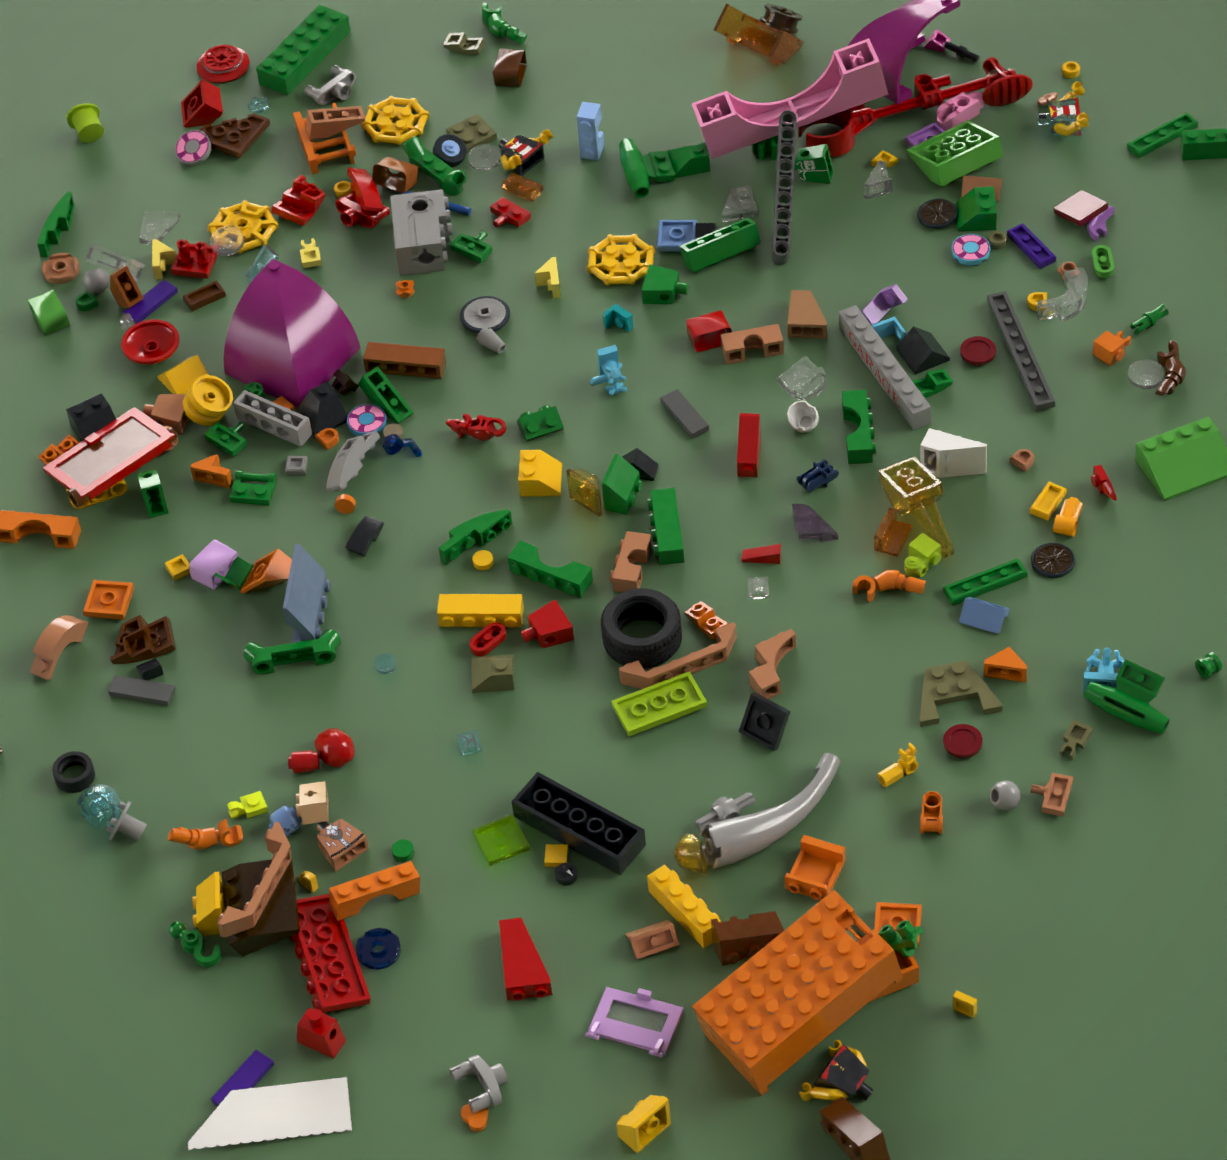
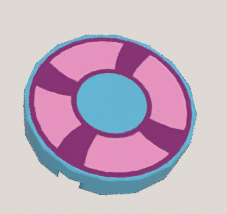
(970, 249)

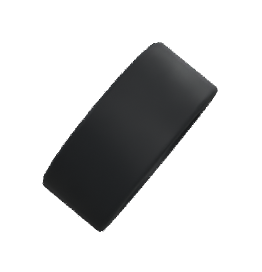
(76, 784)

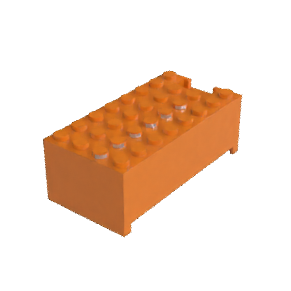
(797, 991)

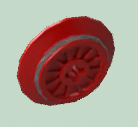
(223, 64)

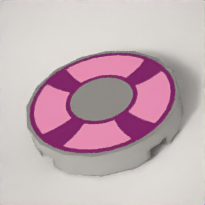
(193, 147)

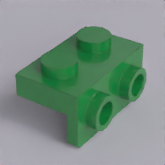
(540, 423)

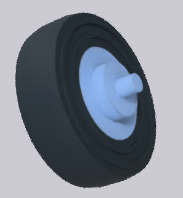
(450, 149)

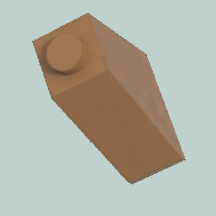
(805, 316)

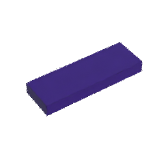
(1031, 246)
(152, 300)
(246, 1075)

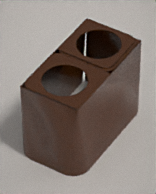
(508, 69)

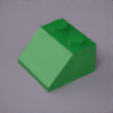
(977, 210)
(620, 486)

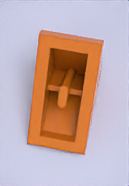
(1005, 666)

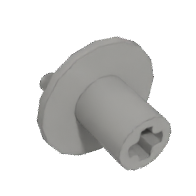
(126, 824)

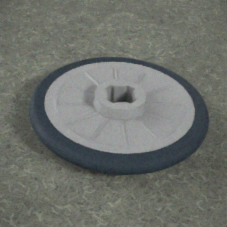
(485, 312)

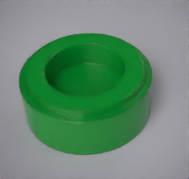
(402, 850)

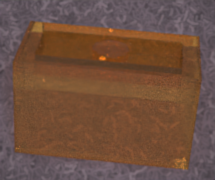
(891, 534)

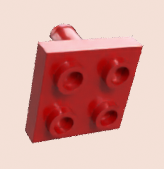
(193, 259)

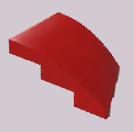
(299, 202)

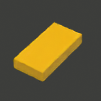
(1048, 501)

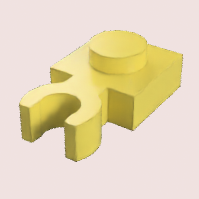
(310, 254)

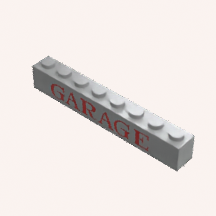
(885, 367)

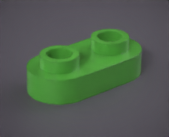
(1102, 261)

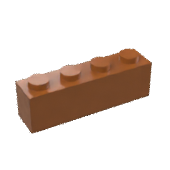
(405, 360)

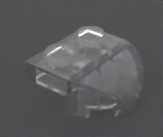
(803, 379)

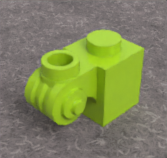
(922, 556)

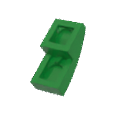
(933, 383)

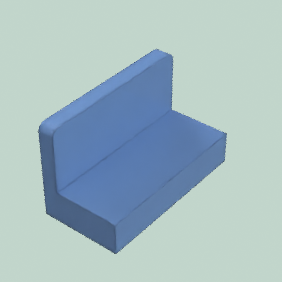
(983, 614)

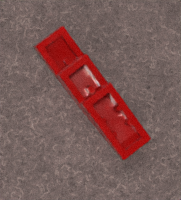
(366, 190)

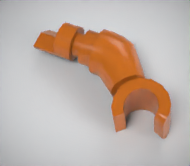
(887, 580)
(205, 838)

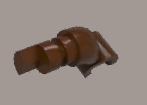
(1175, 369)

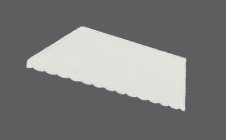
(277, 1113)

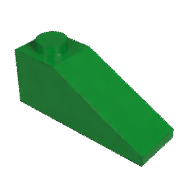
(384, 395)

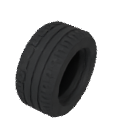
(641, 604)

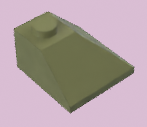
(493, 673)

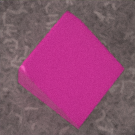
(937, 41)

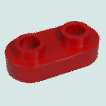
(487, 640)

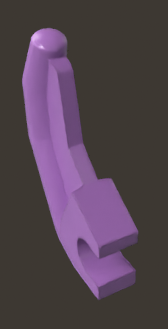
(1097, 224)

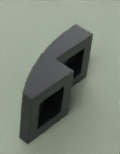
(363, 535)

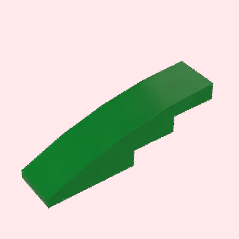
(57, 221)

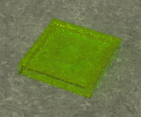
(501, 839)

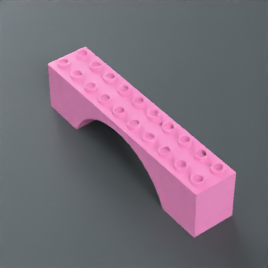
(848, 81)

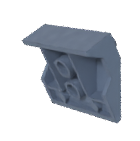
(305, 596)

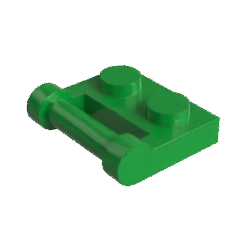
(253, 493)

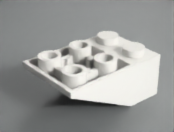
(952, 455)

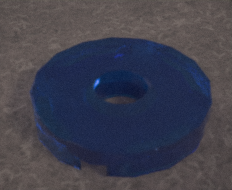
(380, 959)

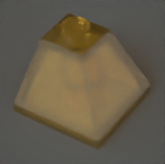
(585, 489)

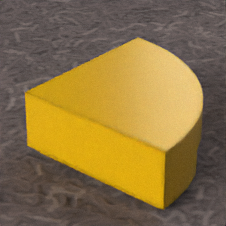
(885, 157)
(308, 881)

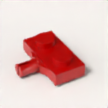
(509, 213)

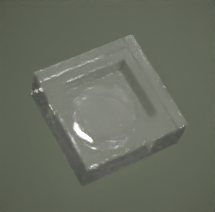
(758, 588)

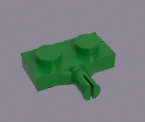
(472, 246)
(227, 438)

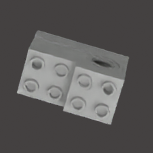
(421, 231)

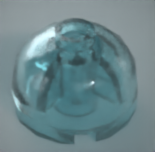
(99, 804)

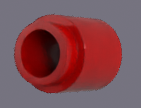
(304, 761)

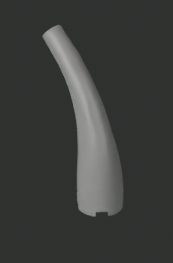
(748, 834)

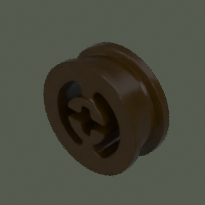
(781, 18)

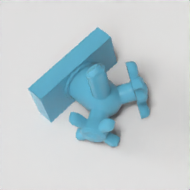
(609, 370)
(1105, 673)

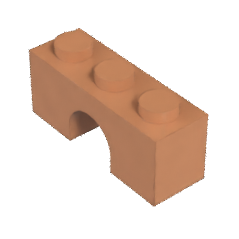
(764, 338)
(633, 549)

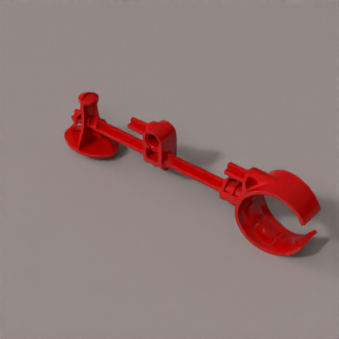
(1000, 90)

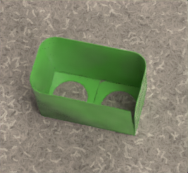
(49, 312)

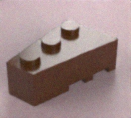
(744, 937)
(853, 1131)

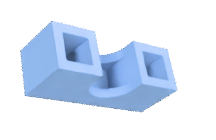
(590, 138)

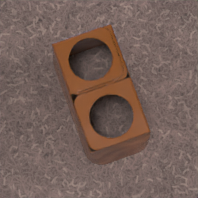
(406, 170)

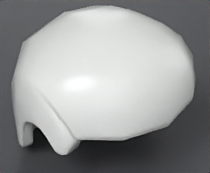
(802, 416)

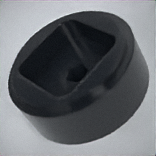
(566, 874)

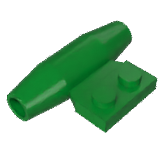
(640, 168)
(1130, 698)

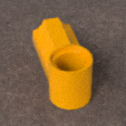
(1067, 521)

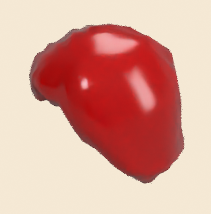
(334, 747)

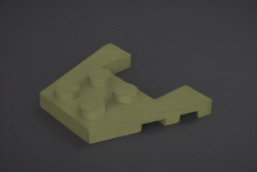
(951, 684)

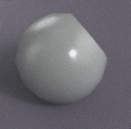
(96, 280)
(1005, 795)

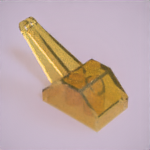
(910, 489)

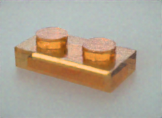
(522, 186)

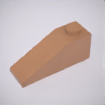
(328, 122)

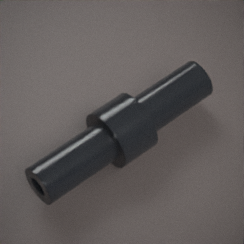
(961, 51)

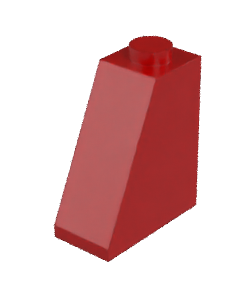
(748, 445)

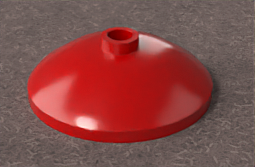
(150, 341)

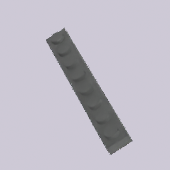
(1020, 351)

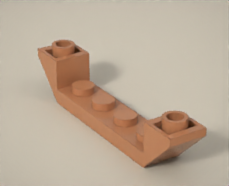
(635, 676)
(236, 920)

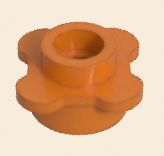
(404, 288)

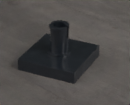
(764, 721)

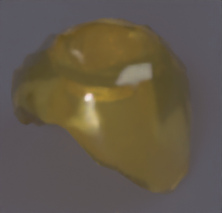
(689, 855)

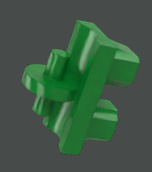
(902, 940)

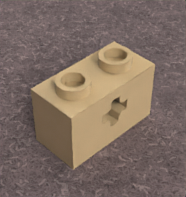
(312, 803)

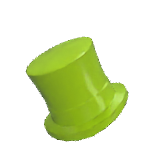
(86, 122)

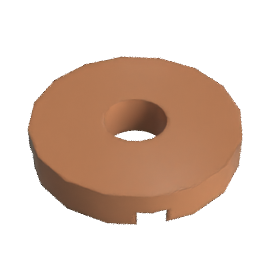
(60, 276)

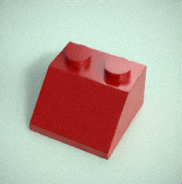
(201, 105)

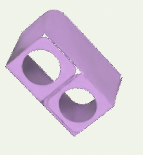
(211, 560)

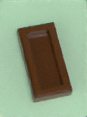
(204, 296)

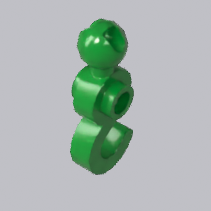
(193, 942)

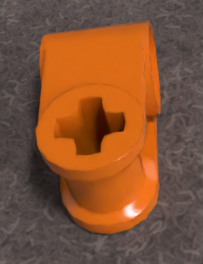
(931, 818)

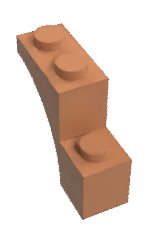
(768, 654)

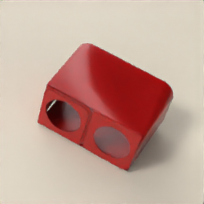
(706, 330)

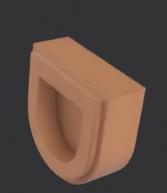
(1023, 459)

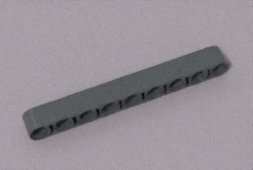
(784, 195)

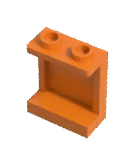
(815, 868)

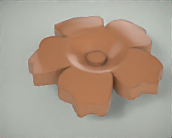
(1046, 99)

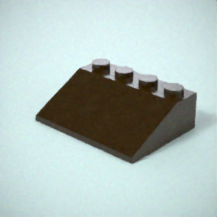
(278, 918)

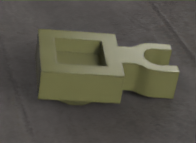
(1076, 736)

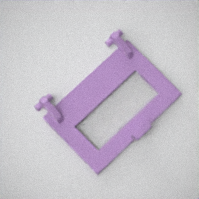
(635, 1020)

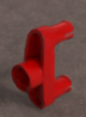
(354, 214)

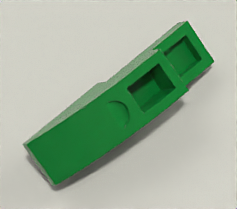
(476, 530)

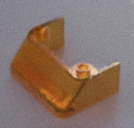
(756, 35)

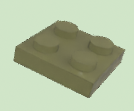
(473, 131)

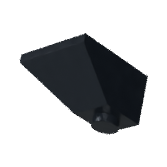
(323, 408)

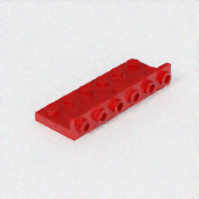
(328, 957)

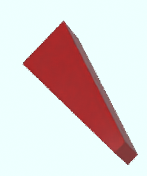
(766, 554)

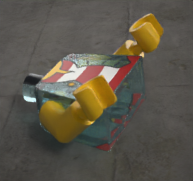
(1065, 114)

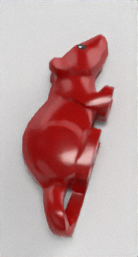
(480, 428)

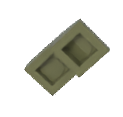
(460, 43)

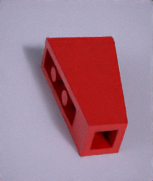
(522, 965)

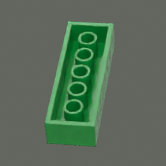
(303, 49)

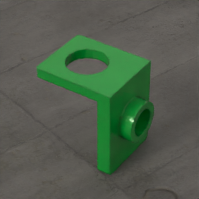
(237, 573)

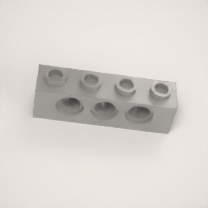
(272, 418)

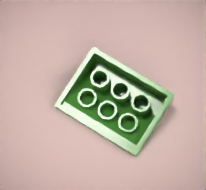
(956, 152)
(1183, 458)

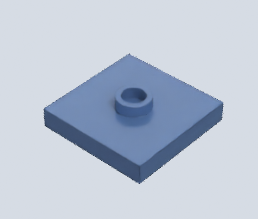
(674, 234)

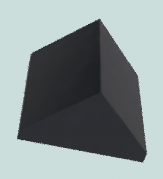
(921, 350)

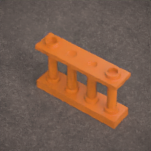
(311, 147)

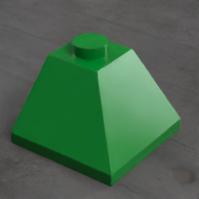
(690, 160)

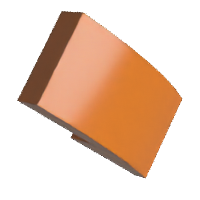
(54, 452)
(704, 619)

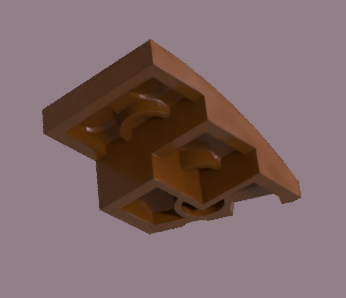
(143, 641)

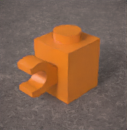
(1110, 347)

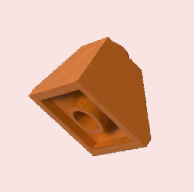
(268, 571)

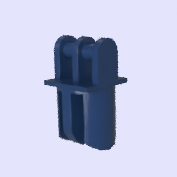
(817, 476)

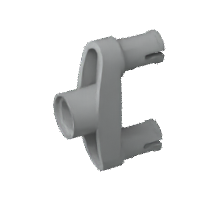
(336, 88)
(489, 1078)

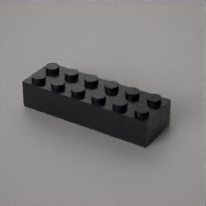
(579, 823)

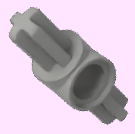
(726, 809)

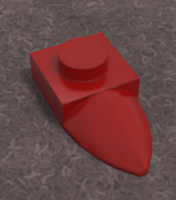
(1101, 481)

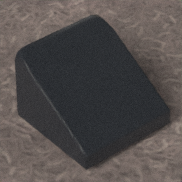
(150, 669)

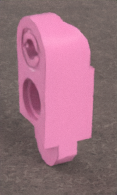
(959, 109)

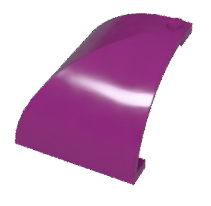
(897, 34)
(287, 334)

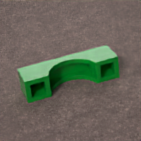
(855, 409)
(571, 578)

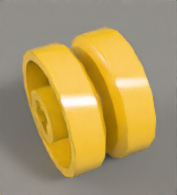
(207, 400)

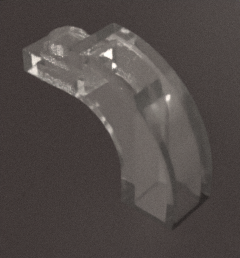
(1071, 302)

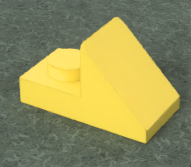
(161, 256)
(549, 276)

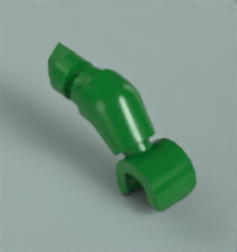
(499, 27)

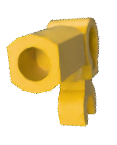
(906, 764)

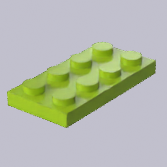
(659, 703)

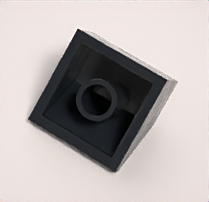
(90, 416)

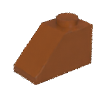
(124, 288)

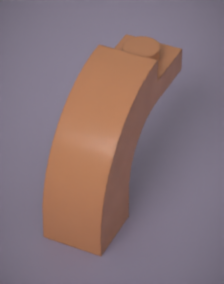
(53, 641)

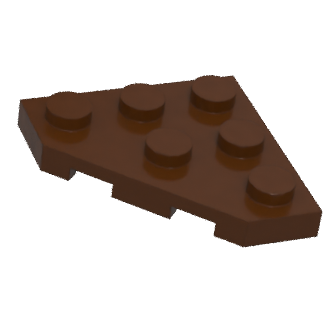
(235, 135)

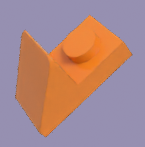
(211, 472)

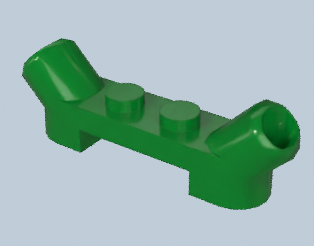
(449, 179)
(266, 658)

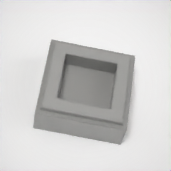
(296, 465)

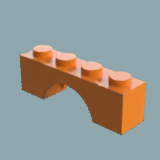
(62, 529)
(351, 896)

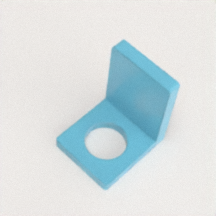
(889, 327)

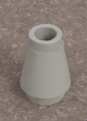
(490, 340)

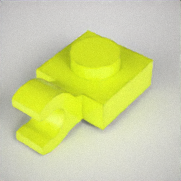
(250, 805)

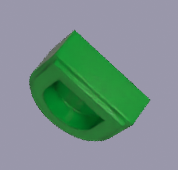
(86, 301)

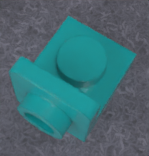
(619, 316)

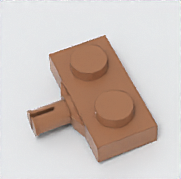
(1055, 793)

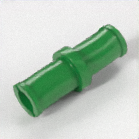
(1149, 319)

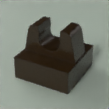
(345, 382)

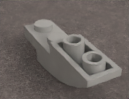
(348, 459)

